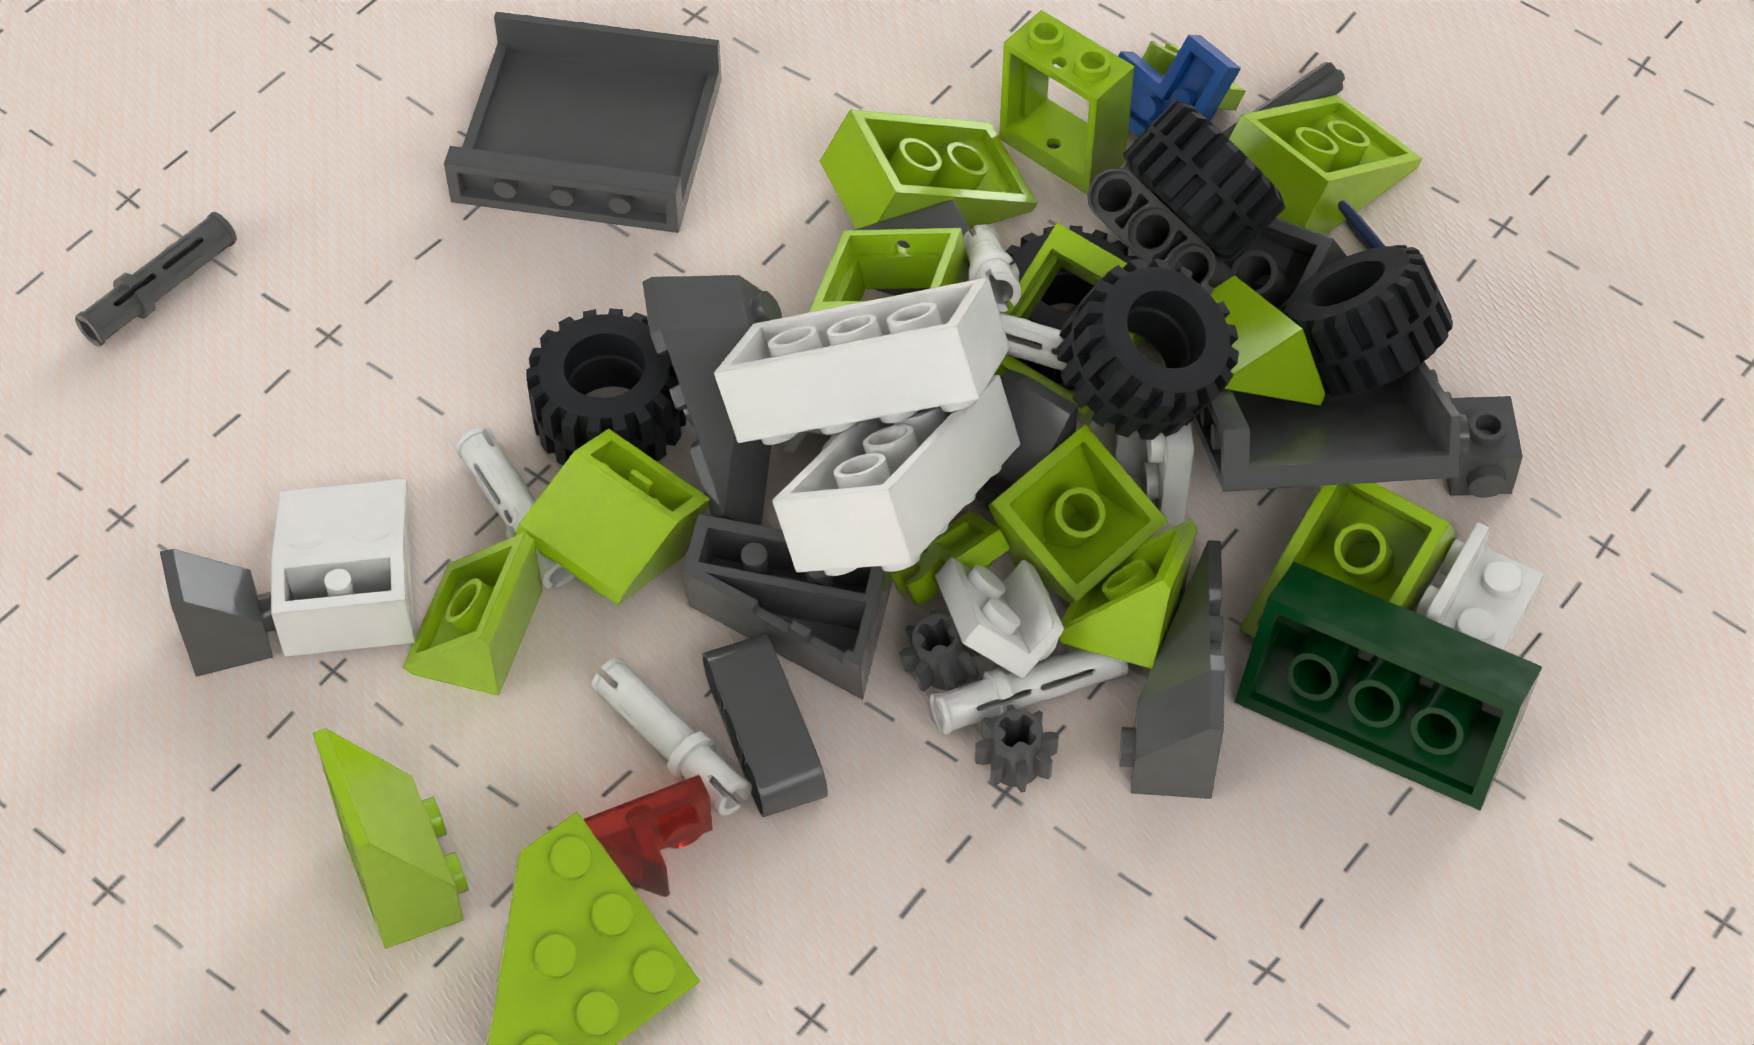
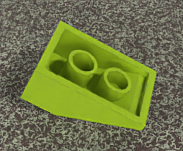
(1321, 156)
(909, 162)
(1365, 541)
(392, 842)

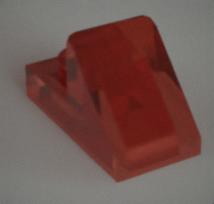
(644, 826)

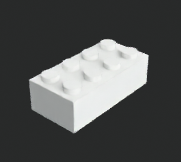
(863, 362)
(893, 486)

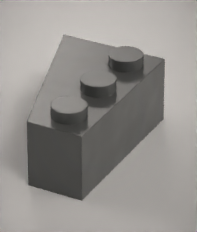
(813, 619)

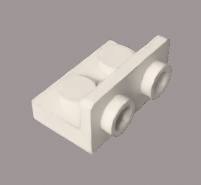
(1163, 466)
(1482, 591)
(1005, 620)

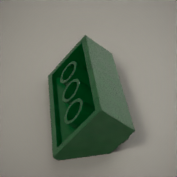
(1386, 684)

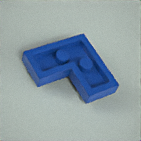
(1196, 77)

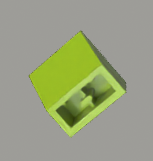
(614, 517)

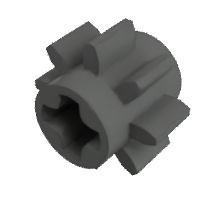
(938, 654)
(1016, 748)

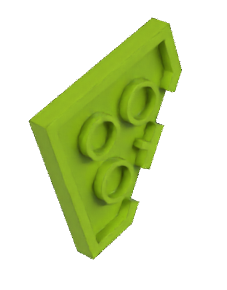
(580, 949)

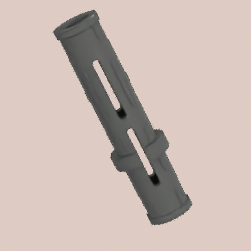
(137, 293)

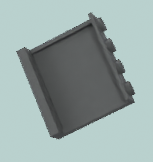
(588, 123)
(1353, 438)

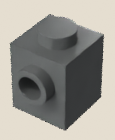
(1493, 448)

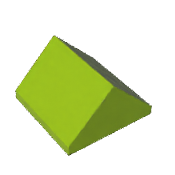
(1271, 348)
(1075, 516)
(1136, 602)
(479, 617)

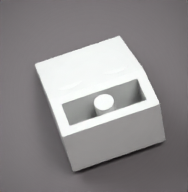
(342, 568)

